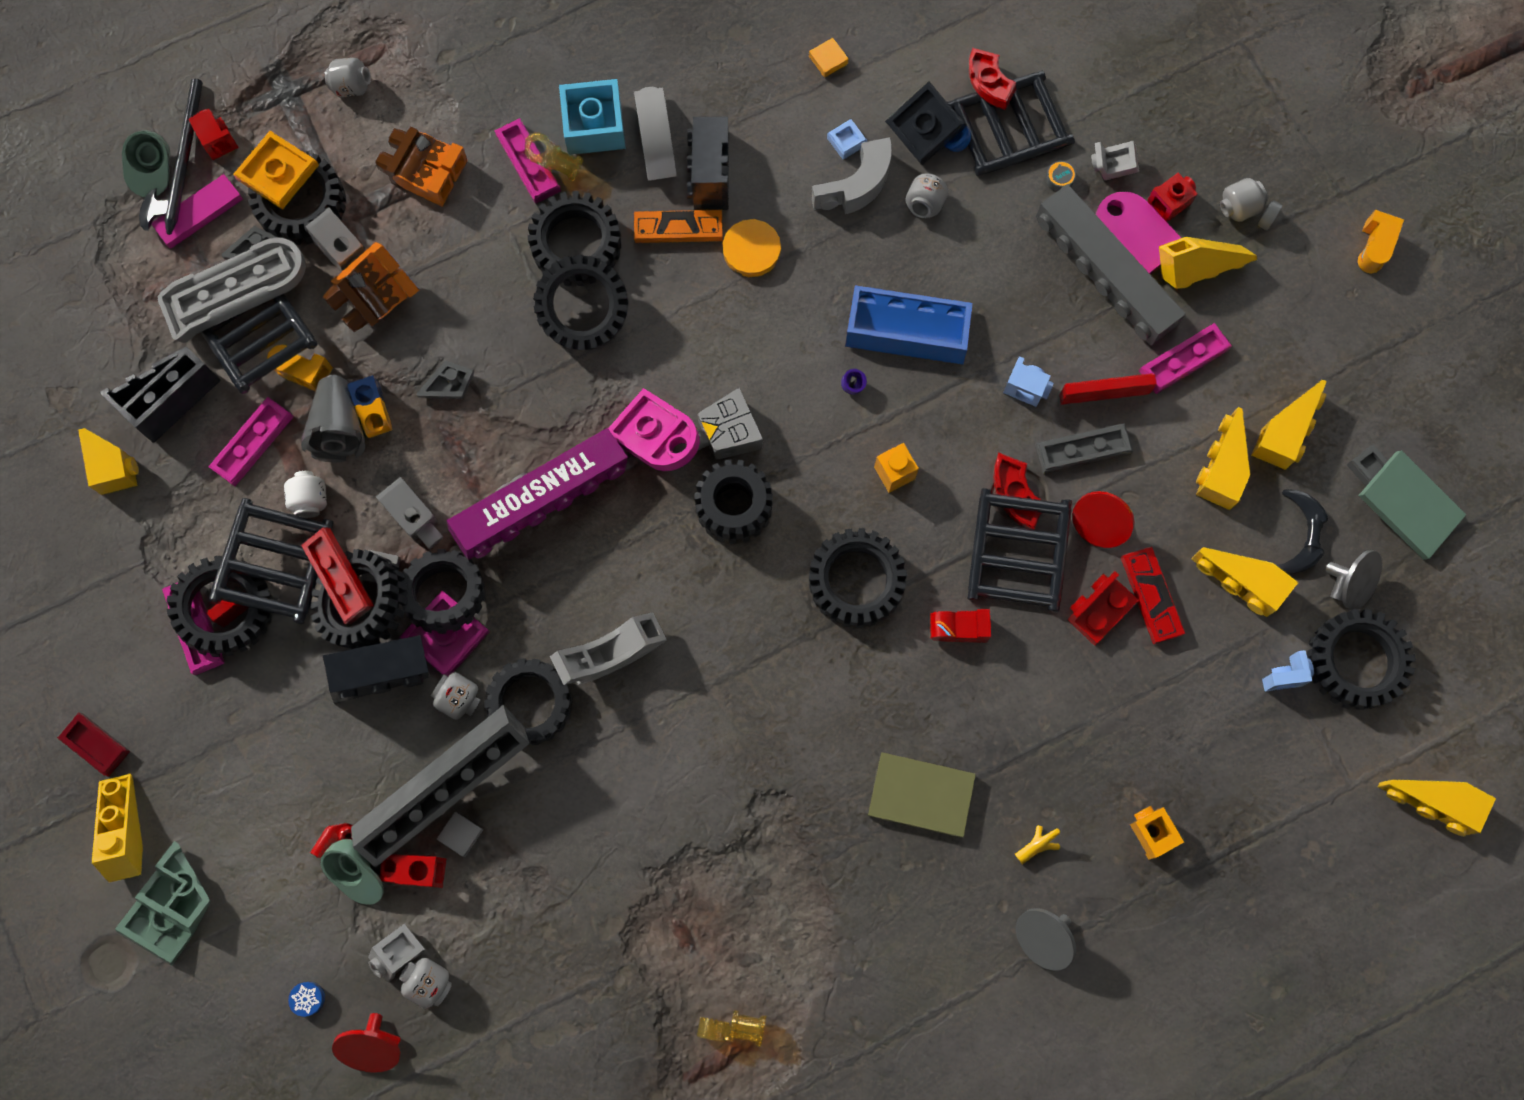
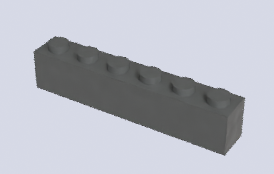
(1109, 265)
(439, 786)

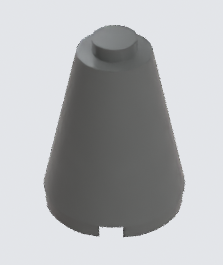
(333, 423)

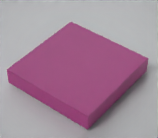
(449, 649)

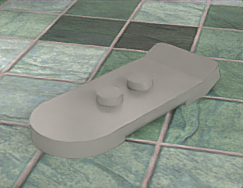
(231, 287)

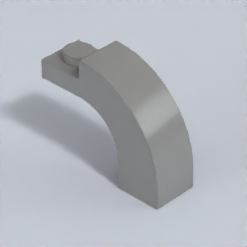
(655, 133)
(610, 652)

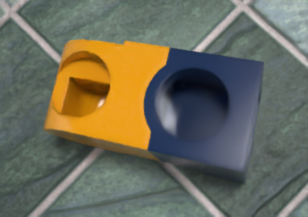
(370, 406)

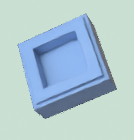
(846, 139)

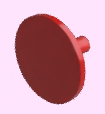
(1103, 519)
(368, 1049)

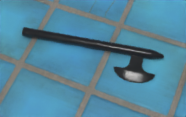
(170, 209)

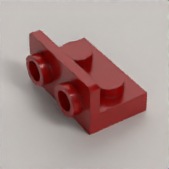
(1103, 608)

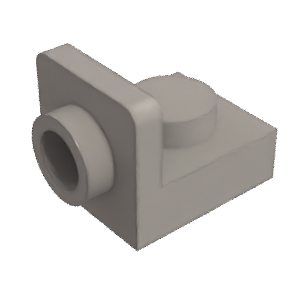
(394, 953)

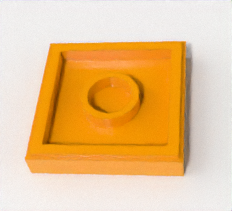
(276, 169)

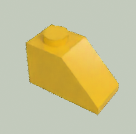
(106, 465)

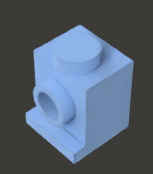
(1028, 383)

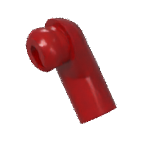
(331, 835)

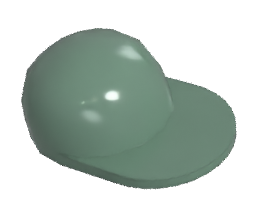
(146, 162)
(351, 873)

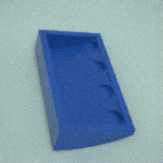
(909, 324)

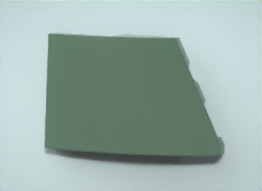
(166, 908)

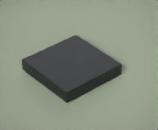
(925, 123)

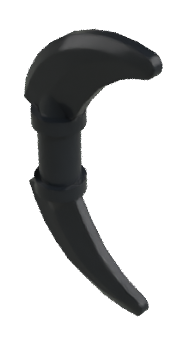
(1315, 518)

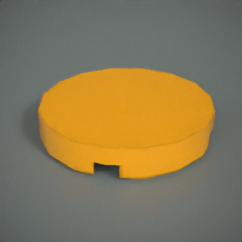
(751, 247)

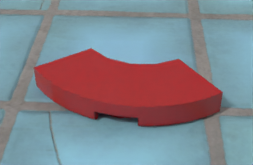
(989, 80)
(1011, 481)

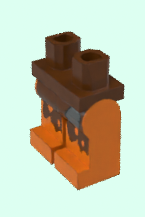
(422, 164)
(371, 286)

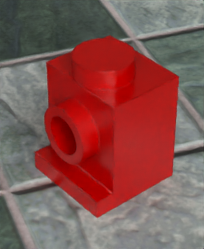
(213, 134)
(1173, 196)

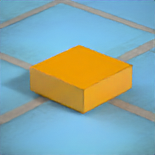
(828, 57)

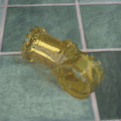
(553, 157)
(741, 1027)

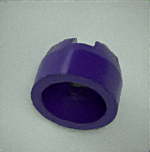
(859, 383)

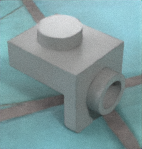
(1115, 160)

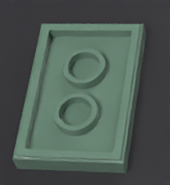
(1412, 505)

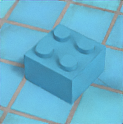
(592, 116)

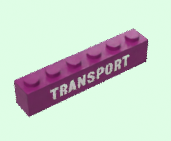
(537, 494)

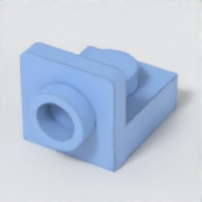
(1291, 676)

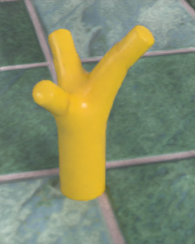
(1038, 844)

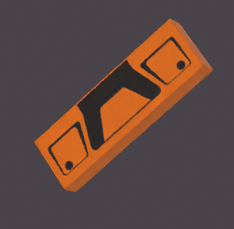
(678, 226)

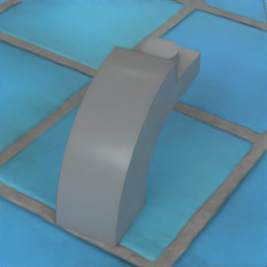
(862, 186)

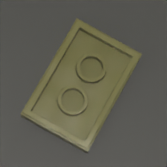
(921, 795)

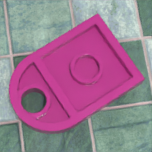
(1137, 228)
(653, 429)

